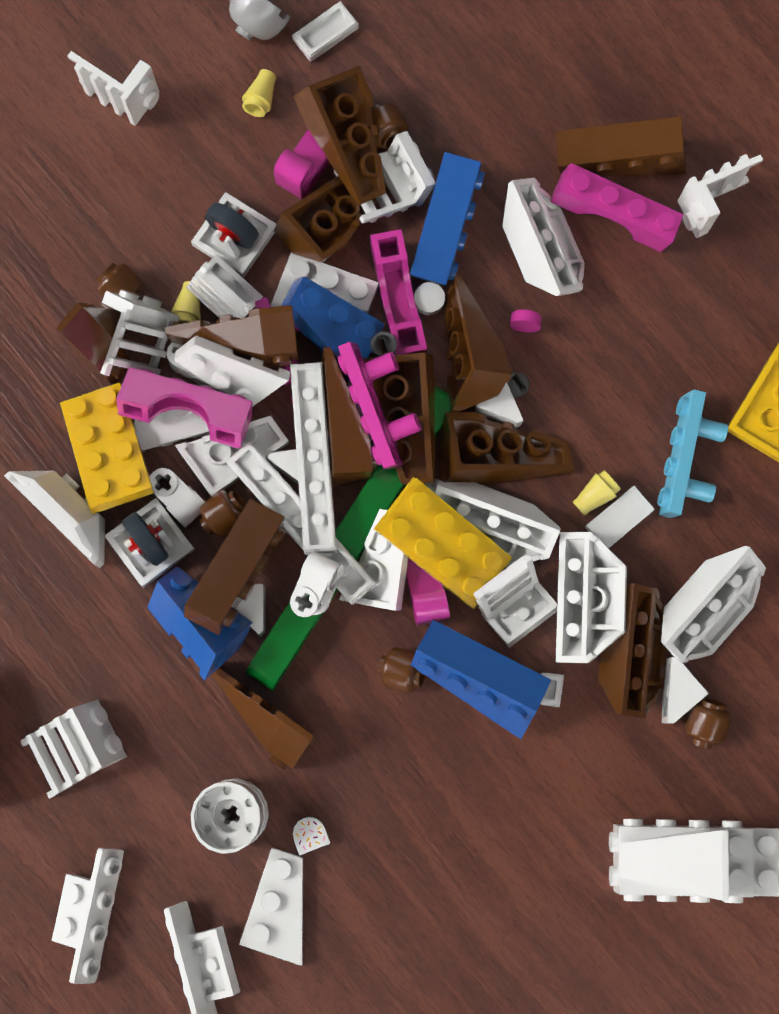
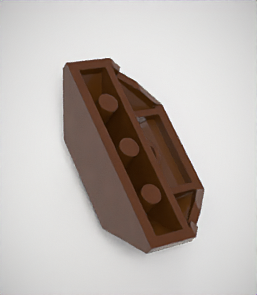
(636, 662)

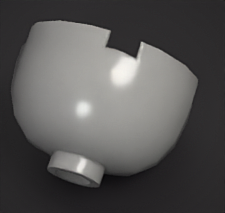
(257, 18)

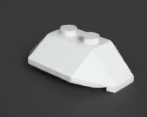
(541, 239)
(65, 508)
(506, 520)
(589, 598)
(711, 604)

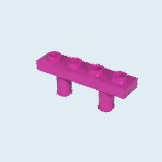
(363, 393)

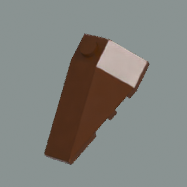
(320, 222)
(409, 392)

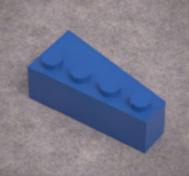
(446, 219)
(481, 677)

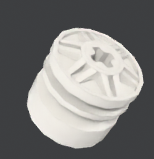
(211, 820)

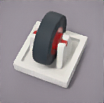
(234, 233)
(149, 542)

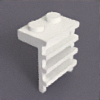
(132, 97)
(404, 175)
(697, 197)
(223, 289)
(139, 316)
(515, 601)
(87, 739)

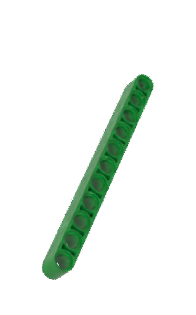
(293, 630)

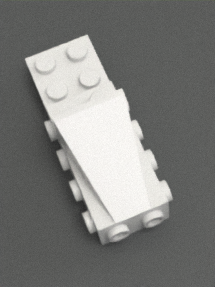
(693, 861)

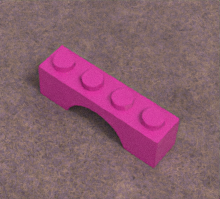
(592, 194)
(396, 292)
(149, 394)

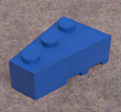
(330, 319)
(200, 644)

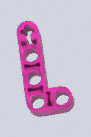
(301, 169)
(426, 595)

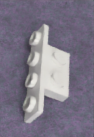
(86, 914)
(202, 960)

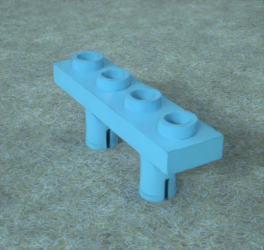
(678, 466)

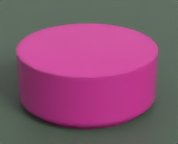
(525, 321)

